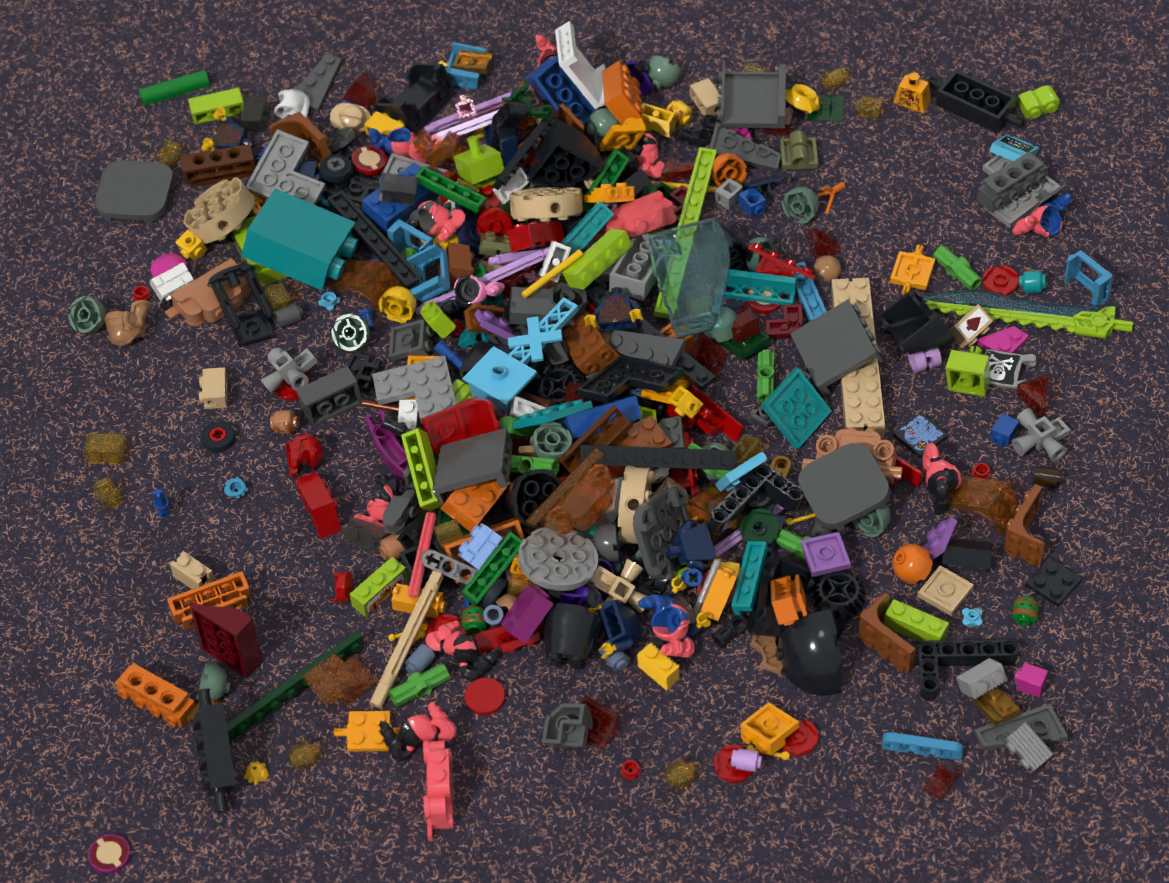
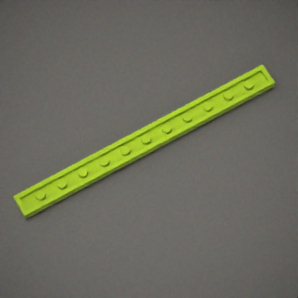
(693, 203)

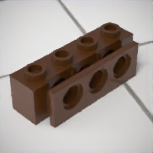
(218, 165)

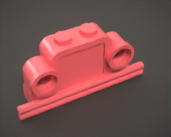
(640, 215)
(439, 797)

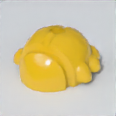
(259, 774)

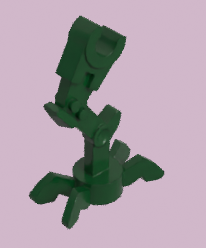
(519, 95)

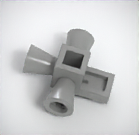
(288, 369)
(1041, 435)

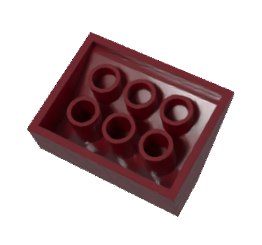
(228, 637)

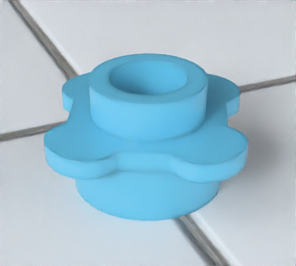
(329, 296)
(968, 620)

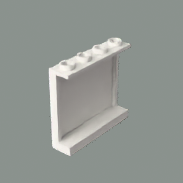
(578, 68)

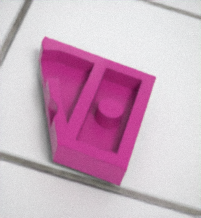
(1005, 340)

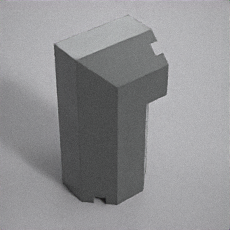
(542, 302)

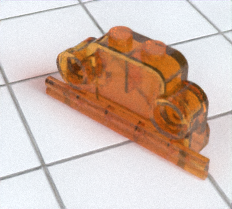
(578, 498)

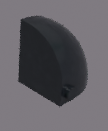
(563, 158)
(811, 654)

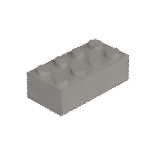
(634, 269)

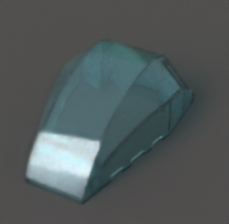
(691, 274)

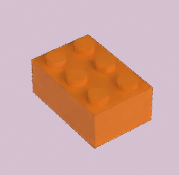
(472, 502)

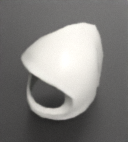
(293, 102)

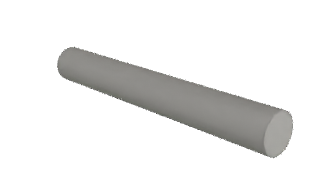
(706, 587)

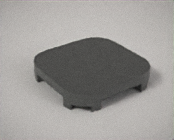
(134, 190)
(844, 485)
(656, 526)

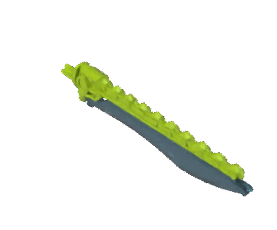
(1082, 320)

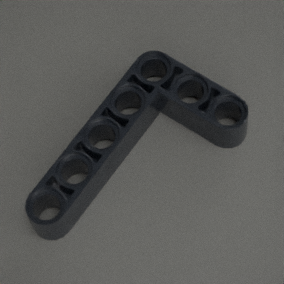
(506, 120)
(759, 480)
(957, 657)

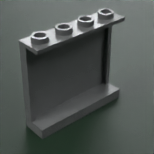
(752, 99)
(835, 344)
(473, 462)

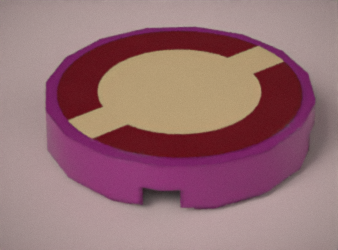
(109, 854)

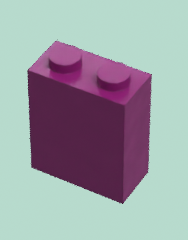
(527, 612)

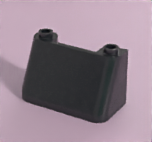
(427, 93)
(915, 325)
(481, 348)
(763, 619)

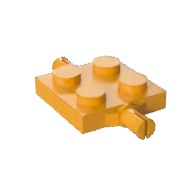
(912, 270)
(364, 729)

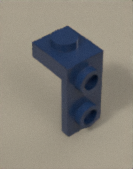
(508, 149)

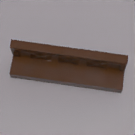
(610, 433)

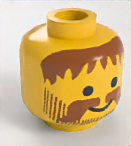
(682, 112)

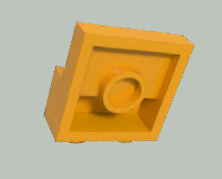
(625, 134)
(610, 194)
(768, 728)

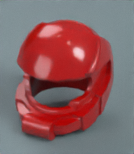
(303, 449)

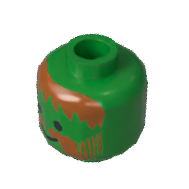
(1025, 610)
(473, 620)

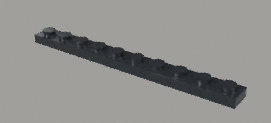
(693, 370)

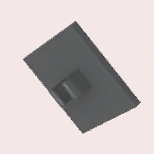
(1044, 197)

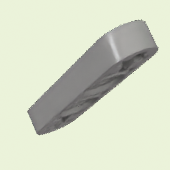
(456, 570)

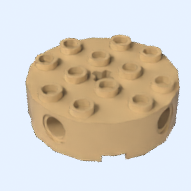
(546, 203)
(219, 210)
(634, 491)

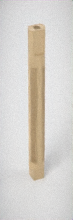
(406, 640)

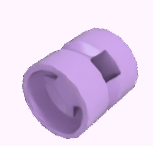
(922, 360)

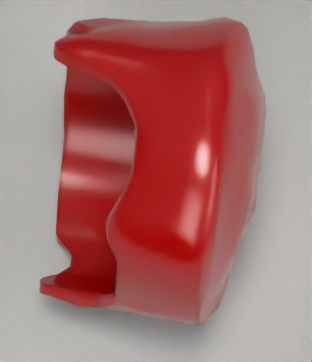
(343, 586)

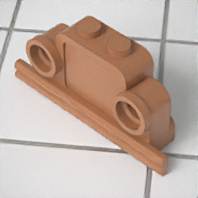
(198, 302)
(882, 450)

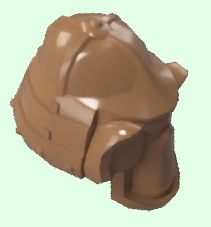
(127, 326)

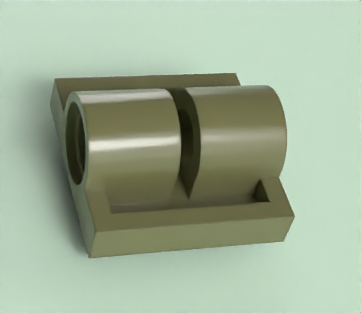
(798, 151)
(491, 243)

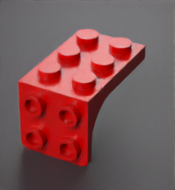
(460, 422)

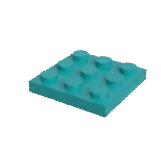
(796, 408)
(552, 413)

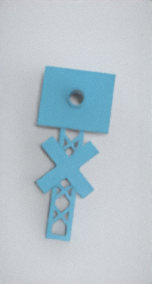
(515, 374)

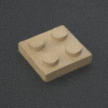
(945, 590)

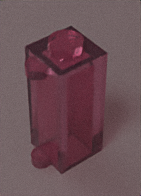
(465, 110)

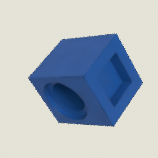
(752, 202)
(1004, 430)

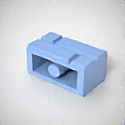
(479, 546)

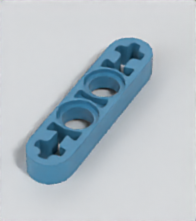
(922, 745)

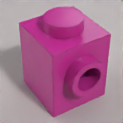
(1031, 679)

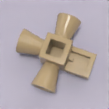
(620, 587)

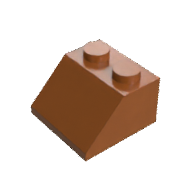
(459, 262)

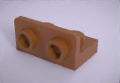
(471, 322)

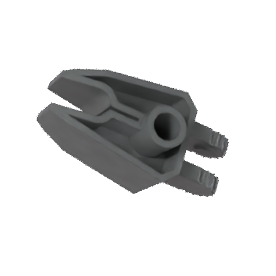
(400, 512)

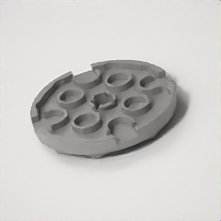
(539, 565)

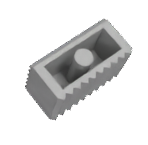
(982, 678)
(1028, 747)

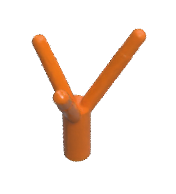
(832, 191)

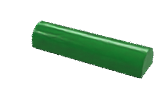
(174, 87)
(607, 175)
(450, 190)
(492, 569)

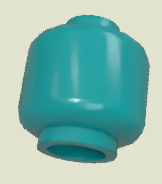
(1033, 281)

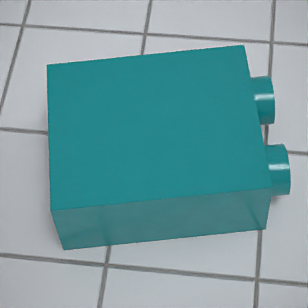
(300, 240)

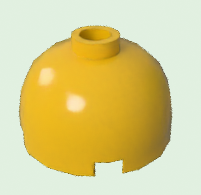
(398, 304)

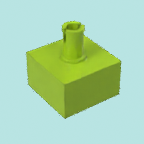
(479, 162)
(968, 372)

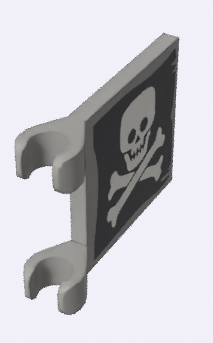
(1006, 367)

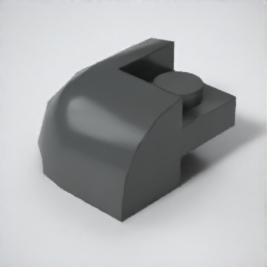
(556, 351)
(568, 726)

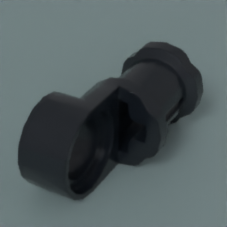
(693, 136)
(729, 631)

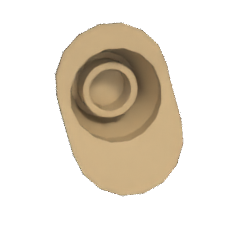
(349, 116)

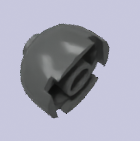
(607, 542)

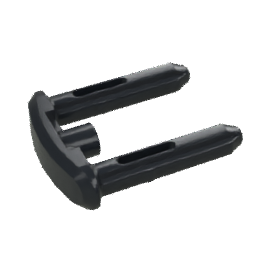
(231, 275)

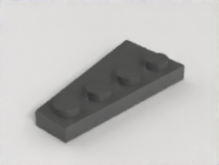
(319, 80)
(751, 153)
(648, 347)
(1041, 720)

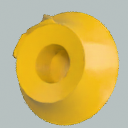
(803, 98)

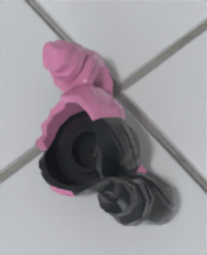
(465, 298)

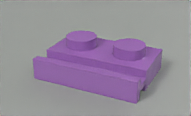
(497, 326)

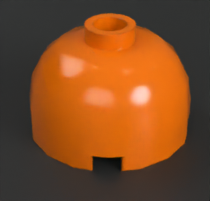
(728, 166)
(912, 563)

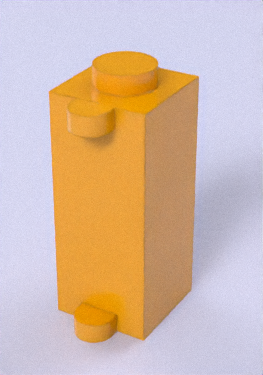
(719, 593)
(402, 602)

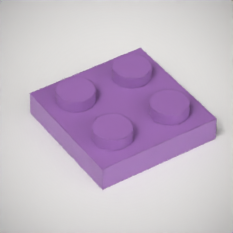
(939, 537)
(825, 554)

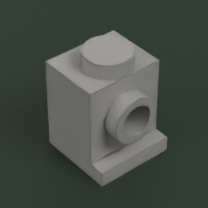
(728, 193)

